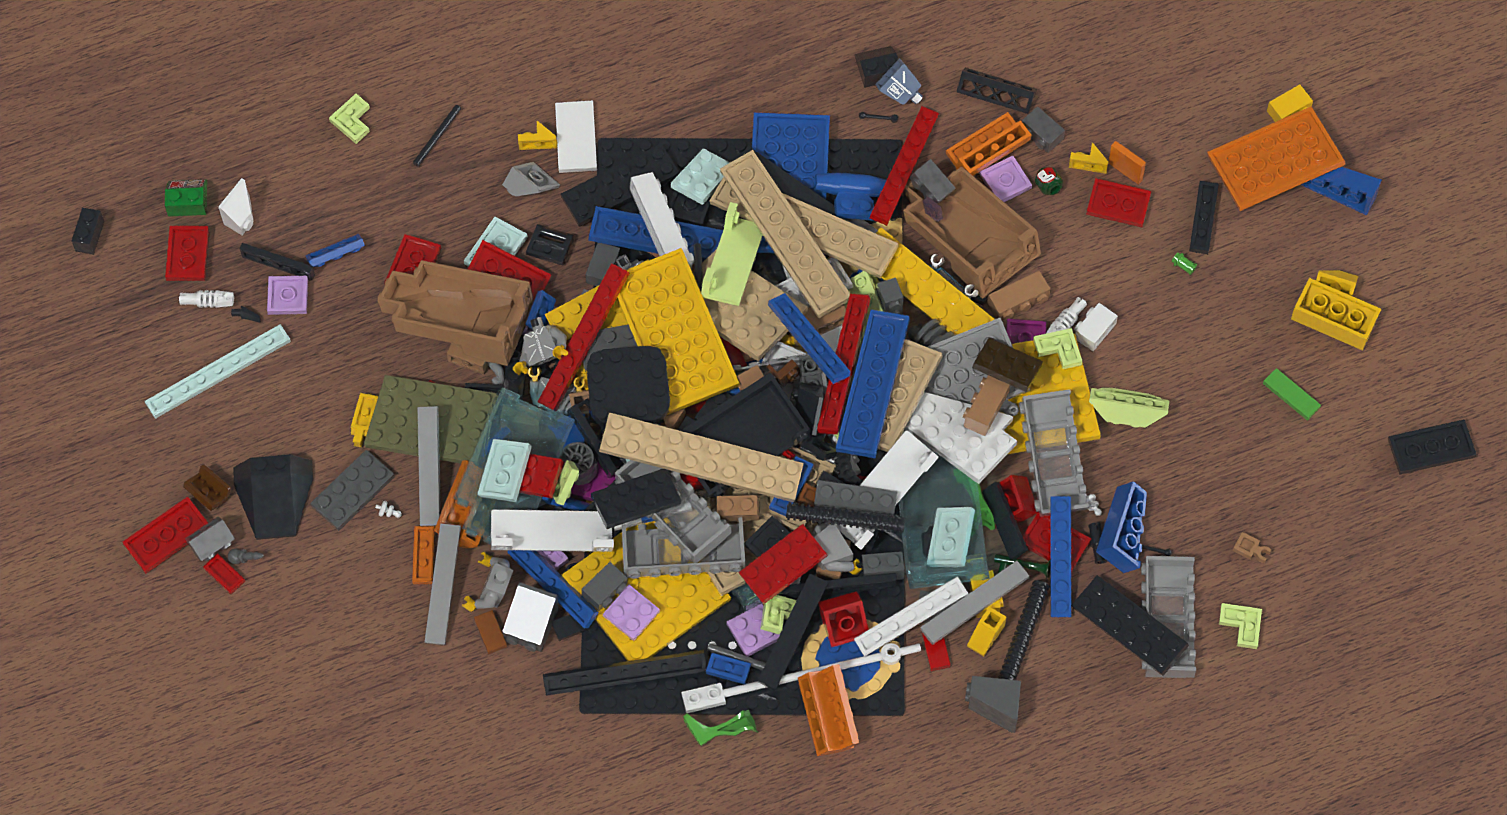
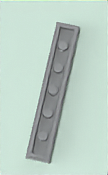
(429, 465)
(442, 584)
(974, 602)

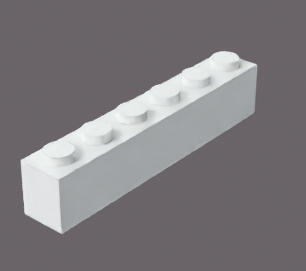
(658, 216)

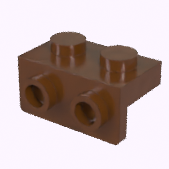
(787, 374)
(208, 488)

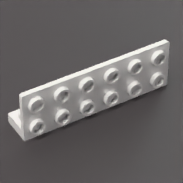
(894, 472)
(549, 531)

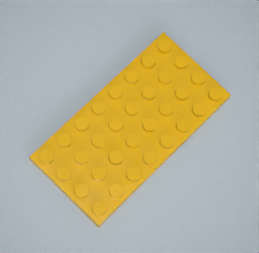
(670, 314)

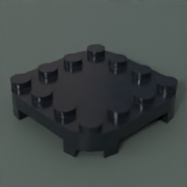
(628, 384)

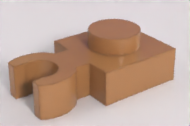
(1248, 546)

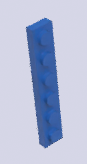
(809, 338)
(1060, 556)
(554, 583)

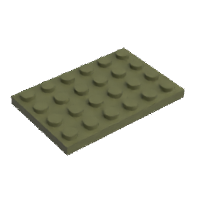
(396, 417)

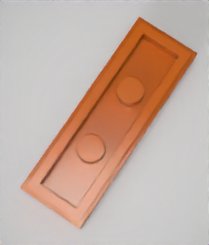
(423, 555)

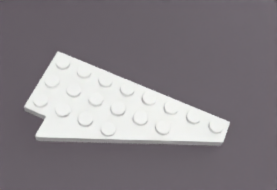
(940, 426)

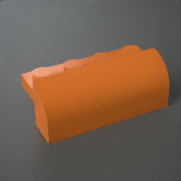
(989, 144)
(456, 514)
(828, 710)

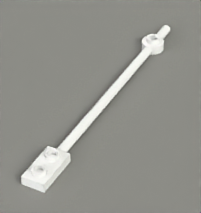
(714, 695)

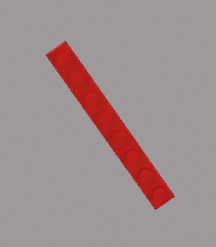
(904, 166)
(583, 337)
(847, 351)

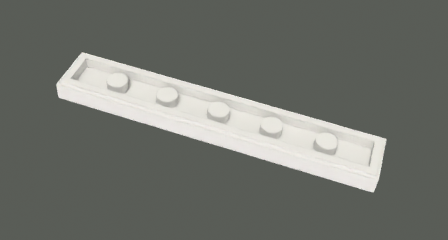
(911, 616)

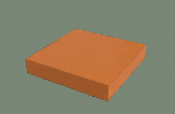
(1126, 162)

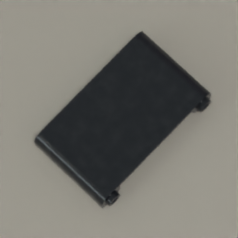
(754, 419)

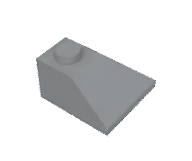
(528, 179)

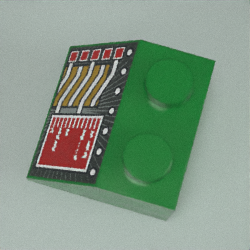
(186, 198)

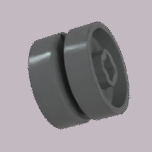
(584, 460)

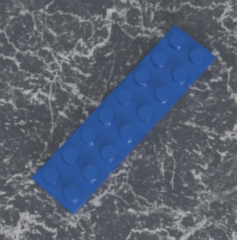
(630, 231)
(872, 384)

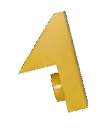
(541, 140)
(1094, 162)

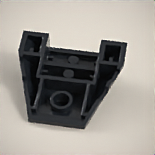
(274, 493)

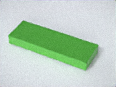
(1292, 394)

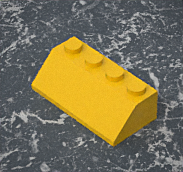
(1335, 314)

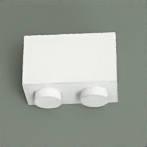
(1095, 326)

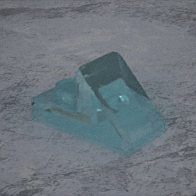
(746, 597)

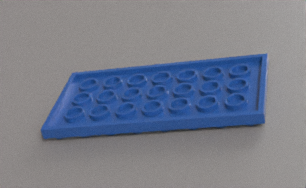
(795, 145)

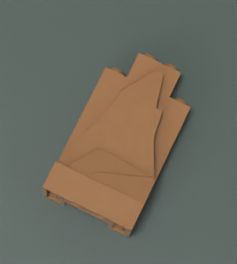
(977, 232)
(459, 306)

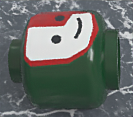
(1048, 181)

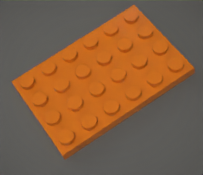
(1275, 158)

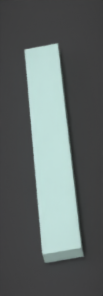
(217, 371)

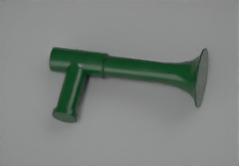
(1005, 560)

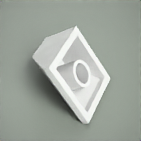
(237, 209)

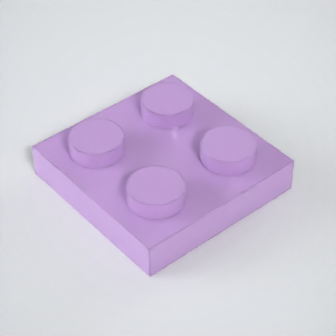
(1006, 179)
(287, 295)
(631, 612)
(748, 632)

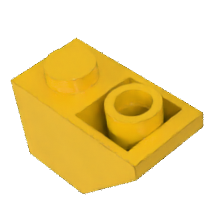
(987, 631)

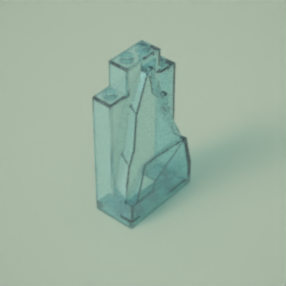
(509, 421)
(941, 488)

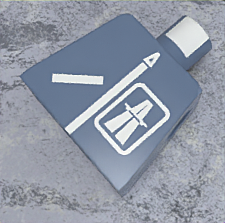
(900, 84)

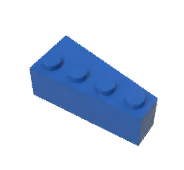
(1347, 187)
(1123, 527)

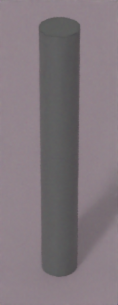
(724, 652)

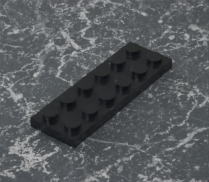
(612, 187)
(1130, 625)

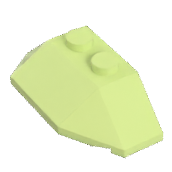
(1128, 406)

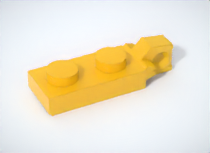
(362, 417)

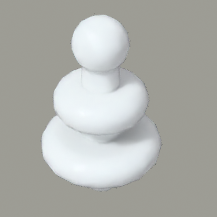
(1093, 505)
(388, 510)

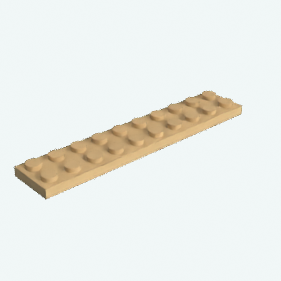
(785, 234)
(831, 234)
(701, 457)

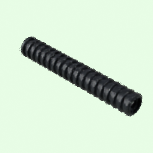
(845, 517)
(1024, 630)

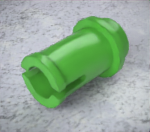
(1184, 263)

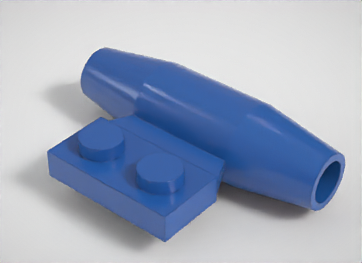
(852, 193)

